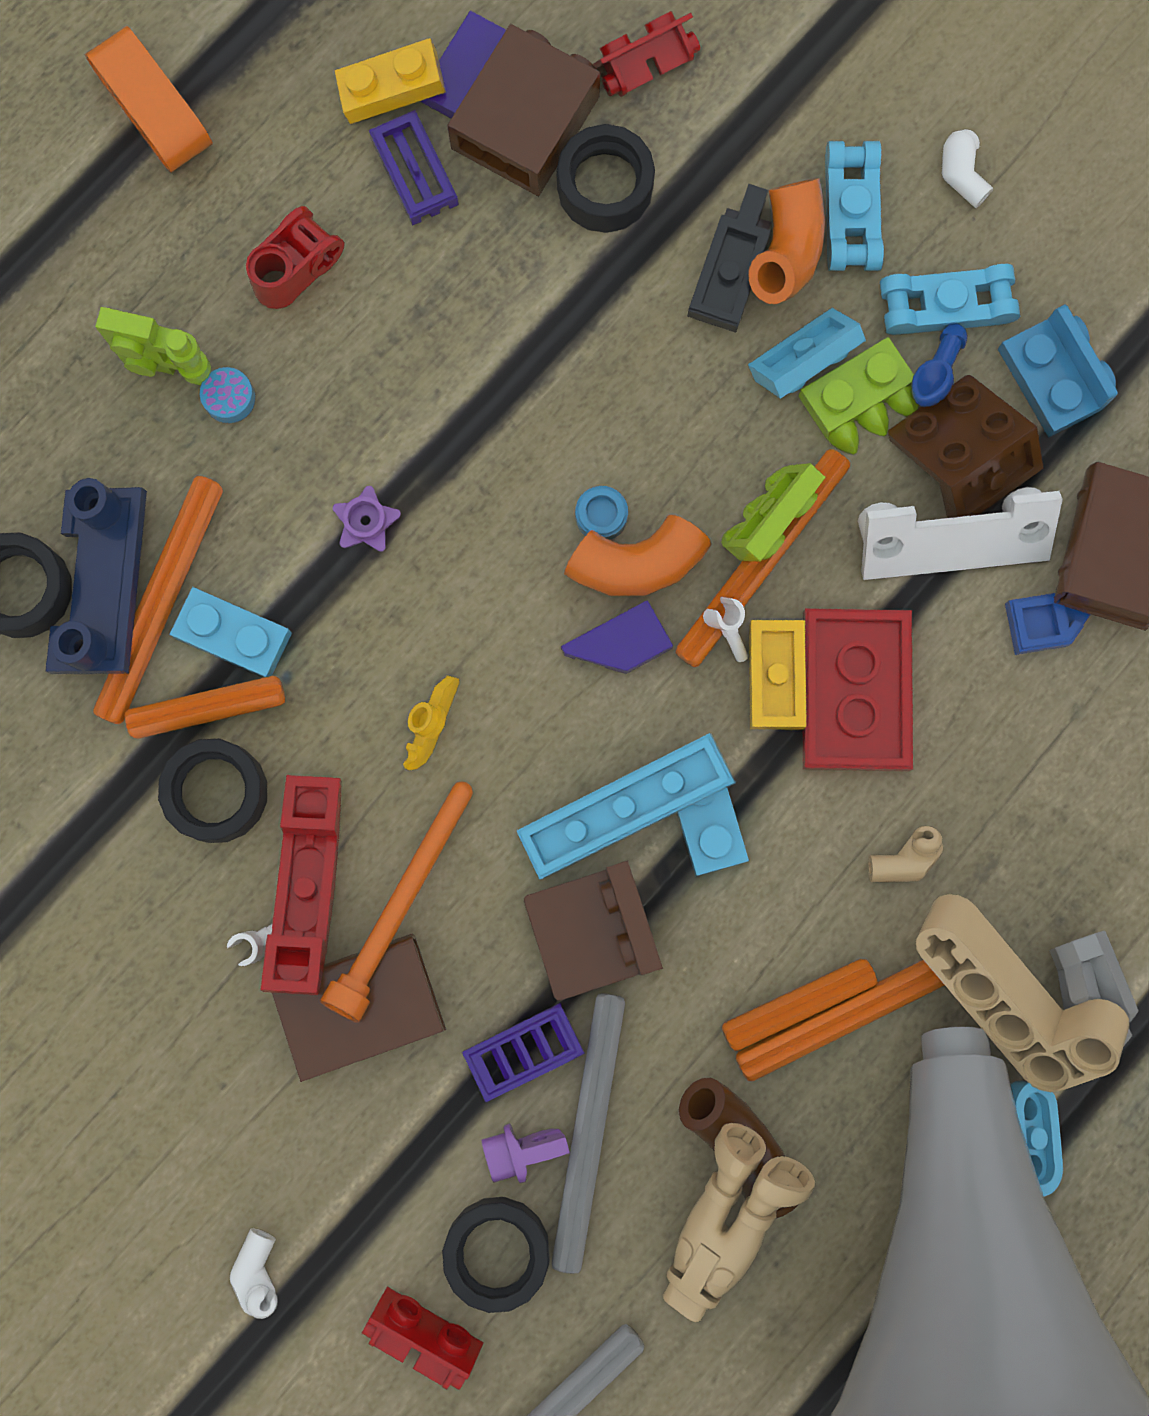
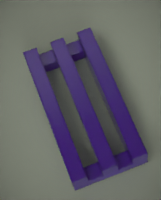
(430, 203)

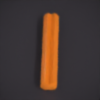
(204, 707)
(799, 1004)

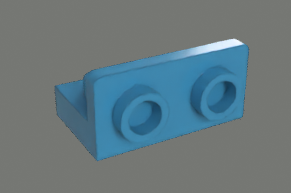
(1059, 371)

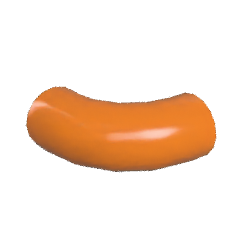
(794, 244)
(640, 566)

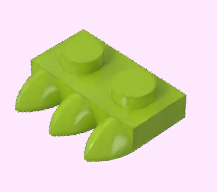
(858, 394)
(767, 517)

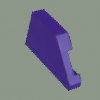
(622, 641)

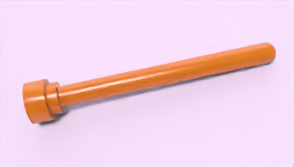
(350, 991)

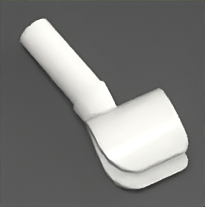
(729, 625)
(258, 943)

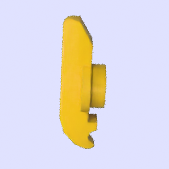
(428, 721)

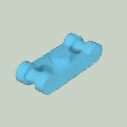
(853, 206)
(949, 300)

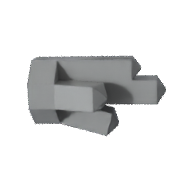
(1091, 972)

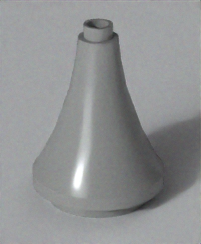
(977, 1282)

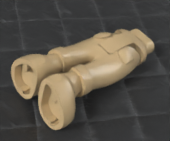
(708, 1252)

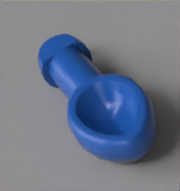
(935, 377)

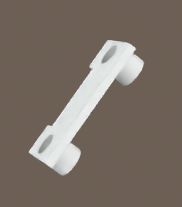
(905, 547)

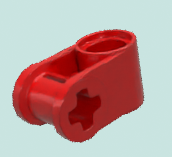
(299, 251)

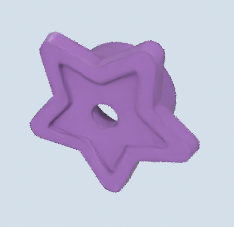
(355, 510)

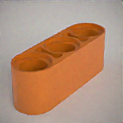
(149, 99)

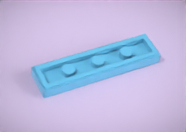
(626, 806)

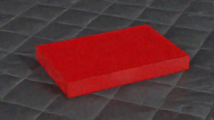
(858, 690)

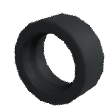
(610, 141)
(56, 595)
(183, 762)
(481, 1296)

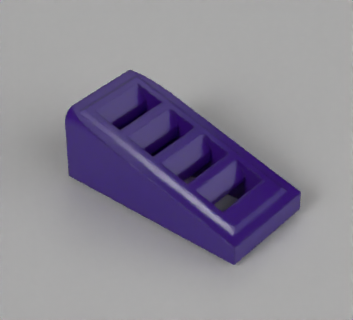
(564, 1032)

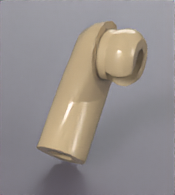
(912, 861)

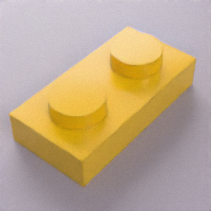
(390, 81)
(777, 674)

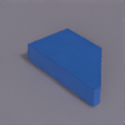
(1041, 624)

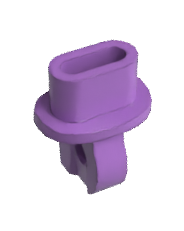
(509, 1156)

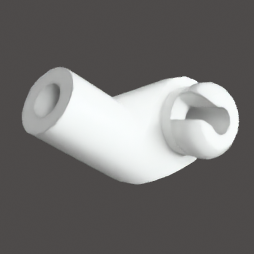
(959, 166)
(250, 1277)

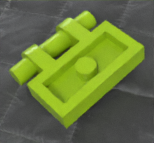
(152, 348)

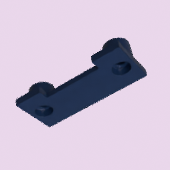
(105, 579)

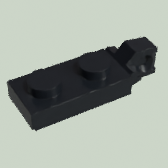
(725, 274)

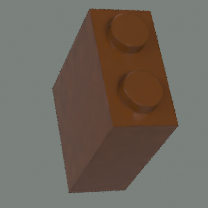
(524, 108)

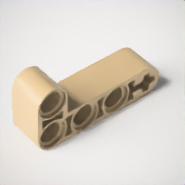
(1041, 1040)

